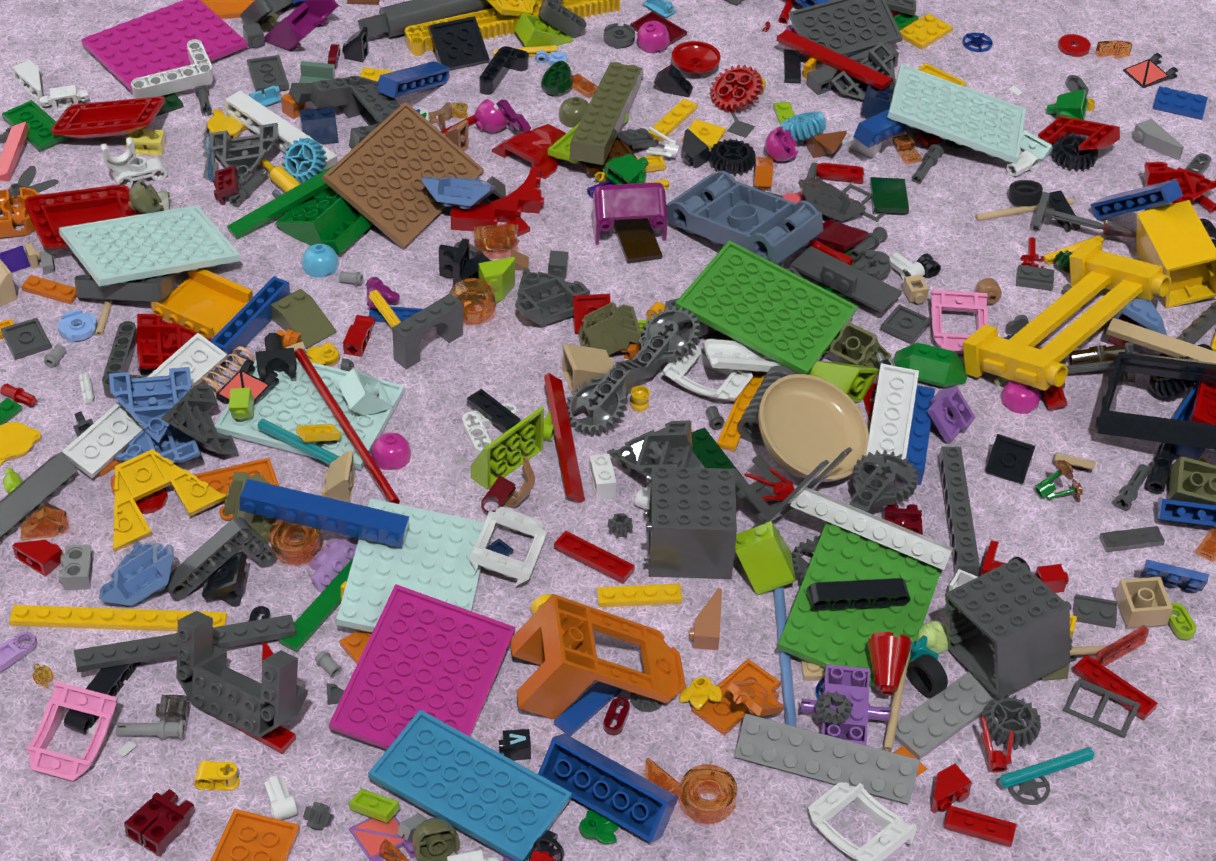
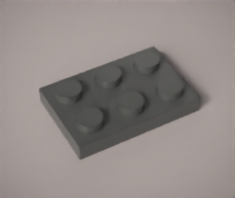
(267, 72)

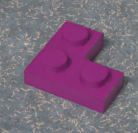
(515, 121)

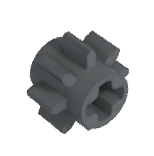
(620, 525)
(318, 815)

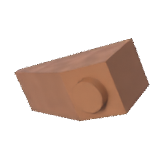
(707, 624)

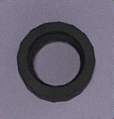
(1025, 193)
(930, 666)

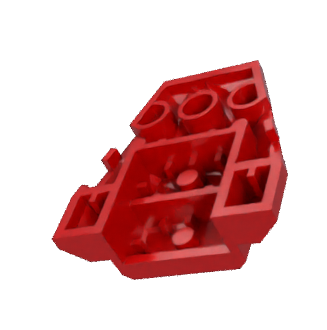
(534, 148)

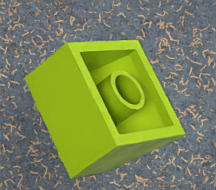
(500, 275)

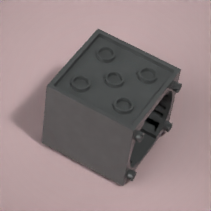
(691, 522)
(1008, 628)

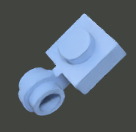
(541, 57)

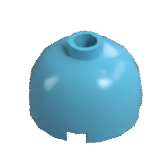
(320, 260)

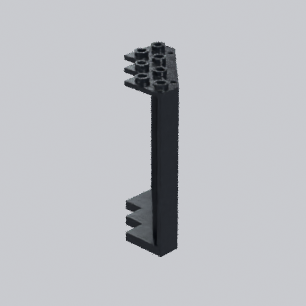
(1151, 427)

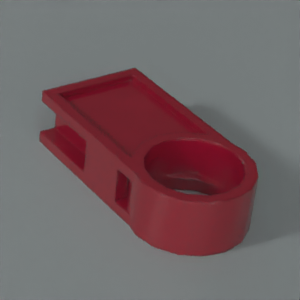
(499, 492)

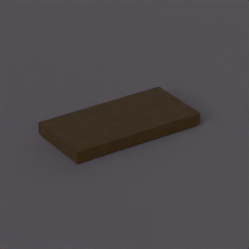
(637, 240)

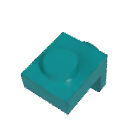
(919, 648)

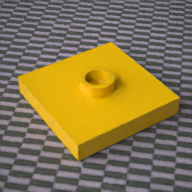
(707, 132)

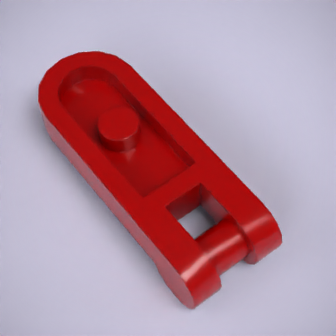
(840, 172)

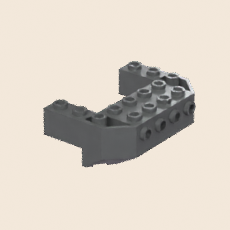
(355, 97)
(228, 693)

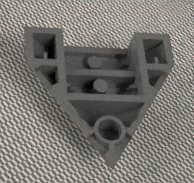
(878, 59)
(244, 151)
(829, 199)
(547, 297)
(193, 419)
(662, 448)

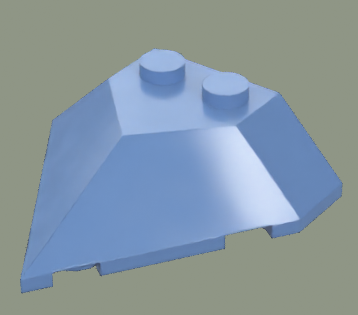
(458, 190)
(1143, 313)
(151, 397)
(173, 445)
(139, 574)

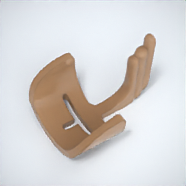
(443, 114)
(525, 488)

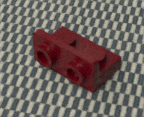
(225, 183)

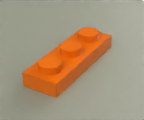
(50, 289)

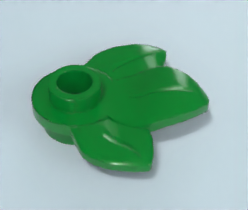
(598, 827)

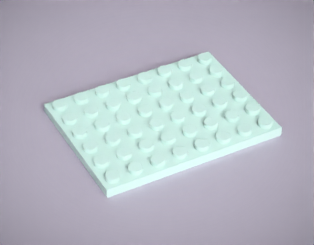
(957, 113)
(148, 245)
(300, 403)
(430, 562)

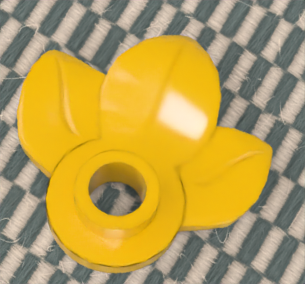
(323, 355)
(700, 692)

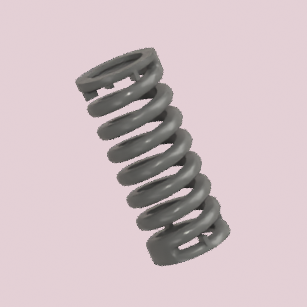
(750, 416)

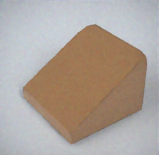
(521, 260)

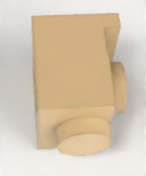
(915, 293)

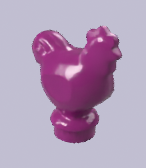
(375, 283)

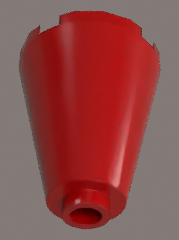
(888, 659)

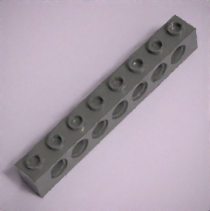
(958, 510)

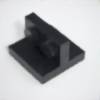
(453, 260)
(1010, 458)
(227, 580)

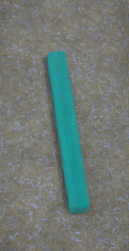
(295, 441)
(1046, 767)

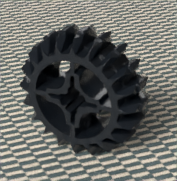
(1067, 153)
(732, 156)
(1170, 386)

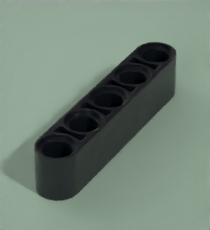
(858, 594)
(108, 682)

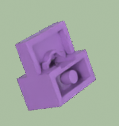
(950, 412)

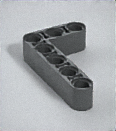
(261, 9)
(562, 18)
(149, 289)
(121, 354)
(215, 553)

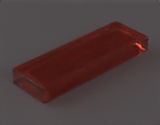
(1122, 646)

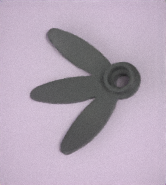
(25, 181)

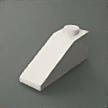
(28, 76)

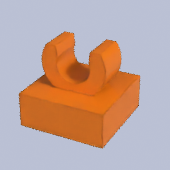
(632, 350)

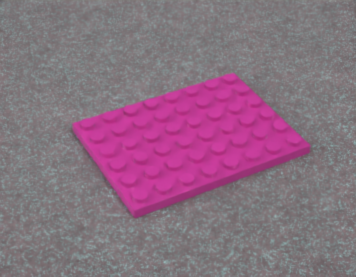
(160, 40)
(424, 660)

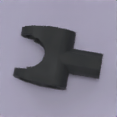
(275, 358)

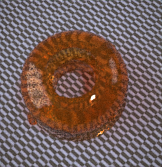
(496, 237)
(477, 299)
(283, 542)
(709, 780)

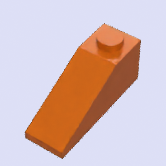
(763, 172)

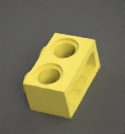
(148, 141)

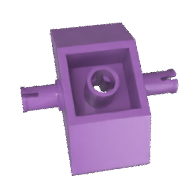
(855, 685)

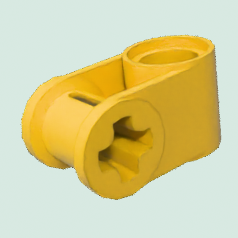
(214, 776)

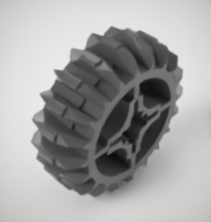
(1010, 715)

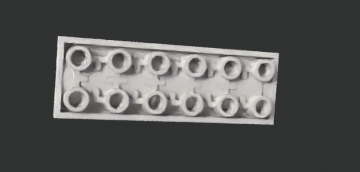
(737, 356)

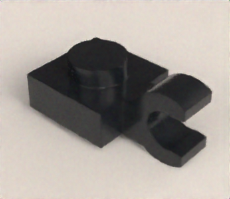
(82, 424)

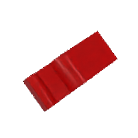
(358, 335)

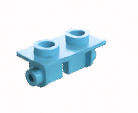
(661, 7)
(269, 97)

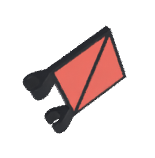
(1148, 73)
(244, 379)

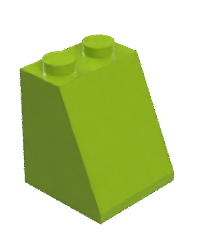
(850, 378)
(765, 558)

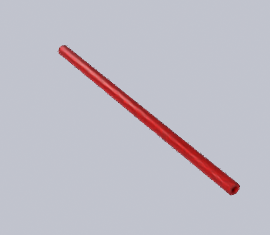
(347, 427)

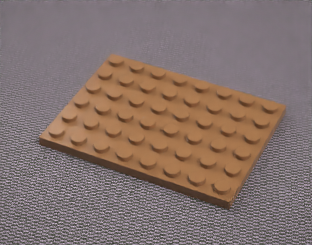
(387, 170)

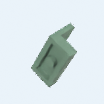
(315, 72)

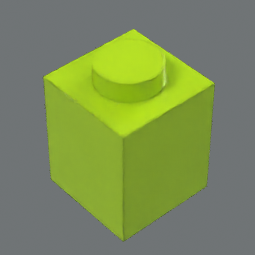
(241, 403)

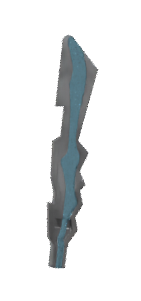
(211, 166)

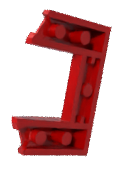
(1099, 134)

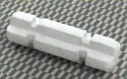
(86, 388)

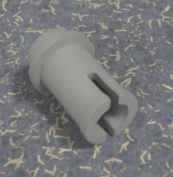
(352, 278)
(53, 358)
(327, 663)

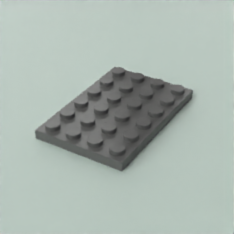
(847, 25)

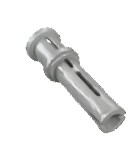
(162, 729)

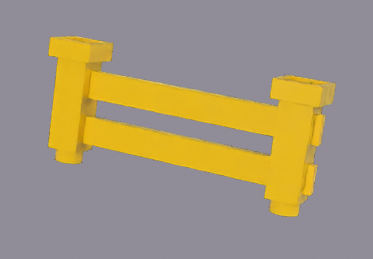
(1090, 273)

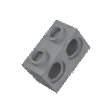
(77, 567)

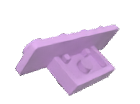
(332, 560)

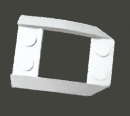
(729, 389)
(503, 564)
(894, 831)

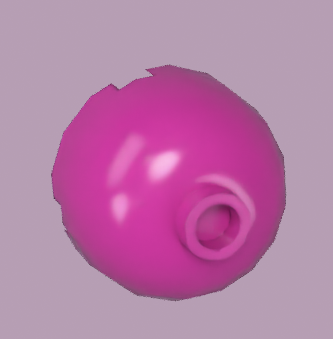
(653, 37)
(489, 118)
(780, 145)
(1020, 397)
(391, 451)

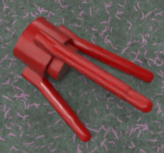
(781, 488)
(996, 759)

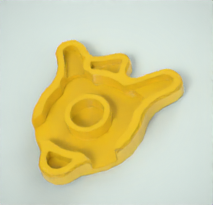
(221, 122)
(16, 440)

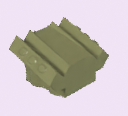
(610, 328)
(856, 347)
(232, 502)

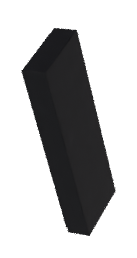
(792, 66)
(493, 410)

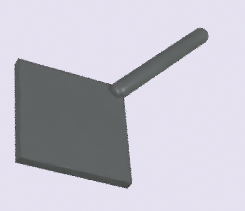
(739, 127)

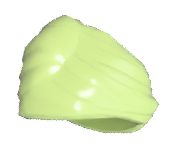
(937, 636)

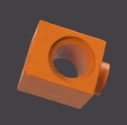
(291, 107)

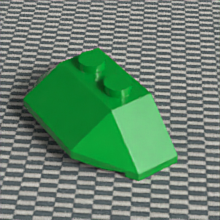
(933, 363)

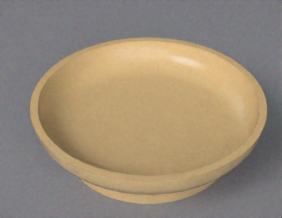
(809, 423)

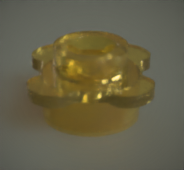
(459, 106)
(42, 675)

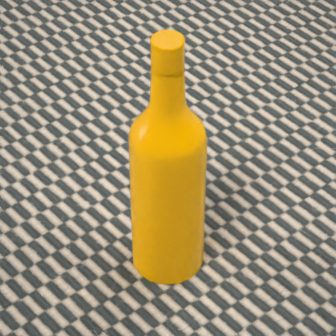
(280, 176)

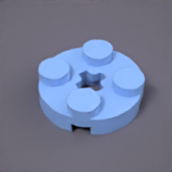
(72, 333)

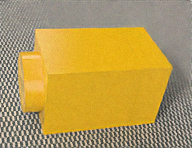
(1180, 244)

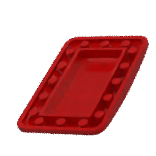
(107, 118)
(75, 207)

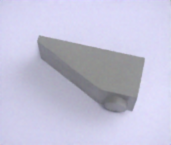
(1156, 138)

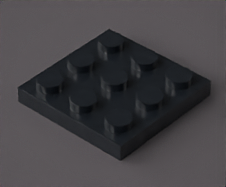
(458, 43)

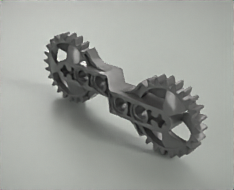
(607, 396)
(870, 493)

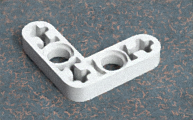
(480, 423)

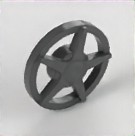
(1030, 788)

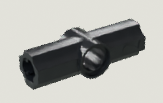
(1161, 468)

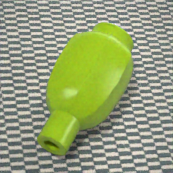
(11, 480)

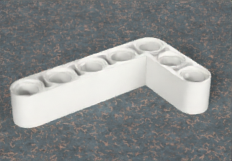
(178, 79)

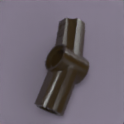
(1095, 354)

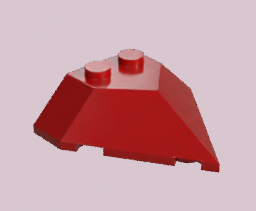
(1191, 183)
(158, 340)

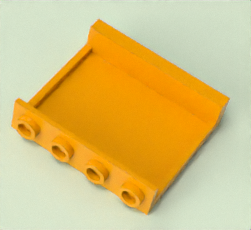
(203, 302)

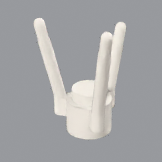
(670, 150)

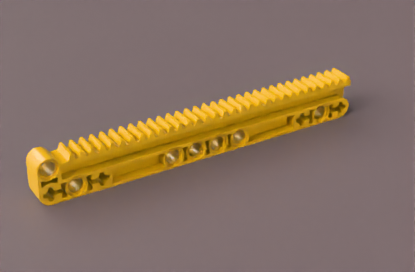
(495, 24)

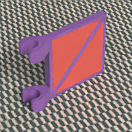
(372, 833)

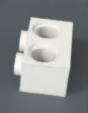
(602, 476)

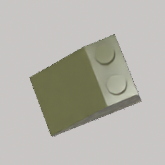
(303, 315)
(1192, 481)

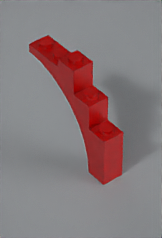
(524, 199)

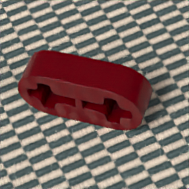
(334, 54)
(612, 715)

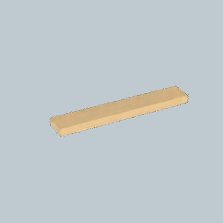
(1158, 341)

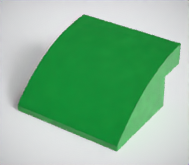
(324, 221)

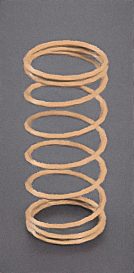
(239, 359)

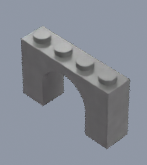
(409, 333)

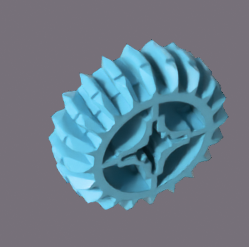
(805, 125)
(301, 161)

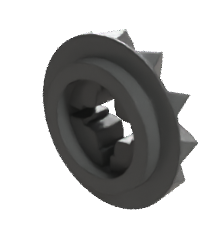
(641, 703)
(829, 714)

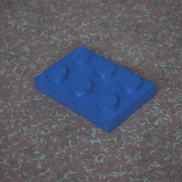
(1180, 103)
(1175, 575)

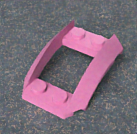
(956, 301)
(76, 699)

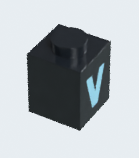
(516, 744)

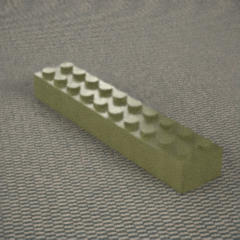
(605, 113)

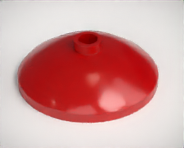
(696, 57)

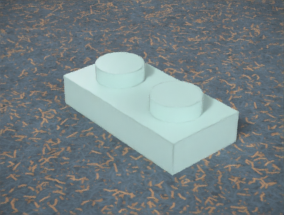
(1035, 145)

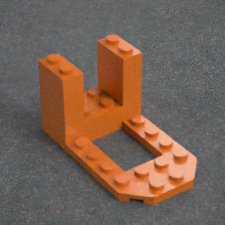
(564, 645)

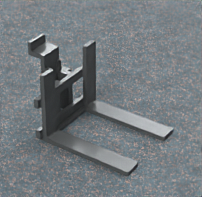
(770, 509)

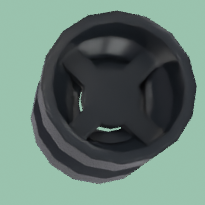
(931, 267)

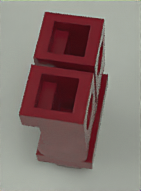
(908, 518)
(159, 821)

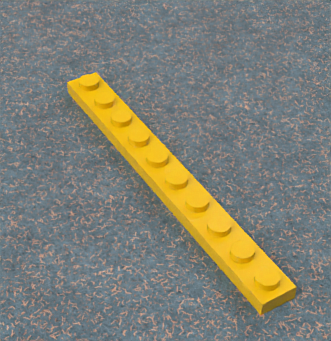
(104, 618)

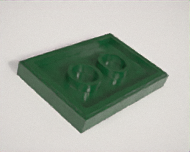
(889, 195)

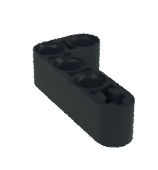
(501, 63)

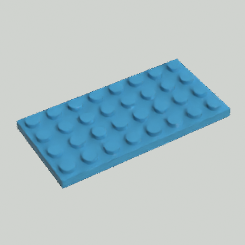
(470, 786)

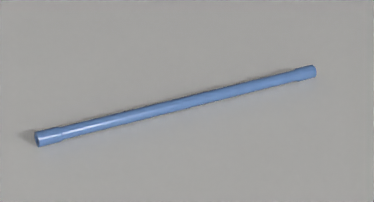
(785, 660)

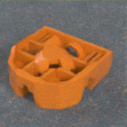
(20, 216)

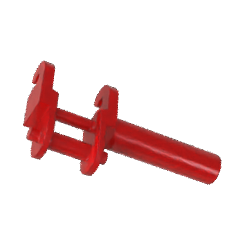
(1029, 259)

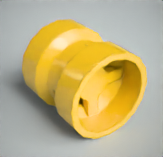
(640, 398)

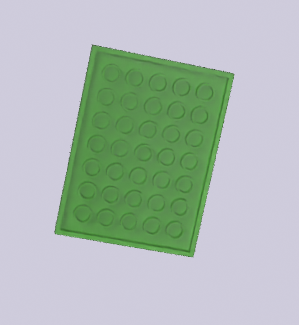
(767, 307)
(843, 635)

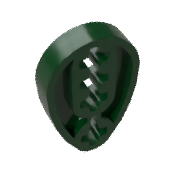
(560, 73)

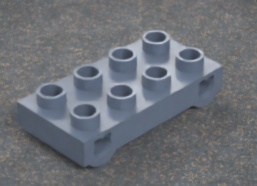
(745, 215)

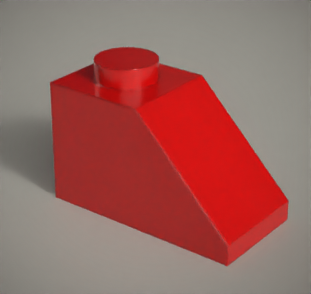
(38, 555)

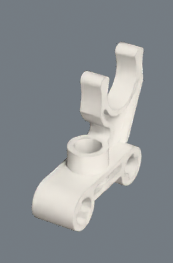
(132, 168)

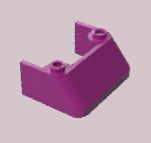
(300, 23)
(629, 202)

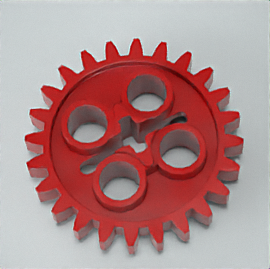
(736, 88)

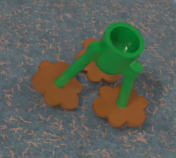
(1046, 487)

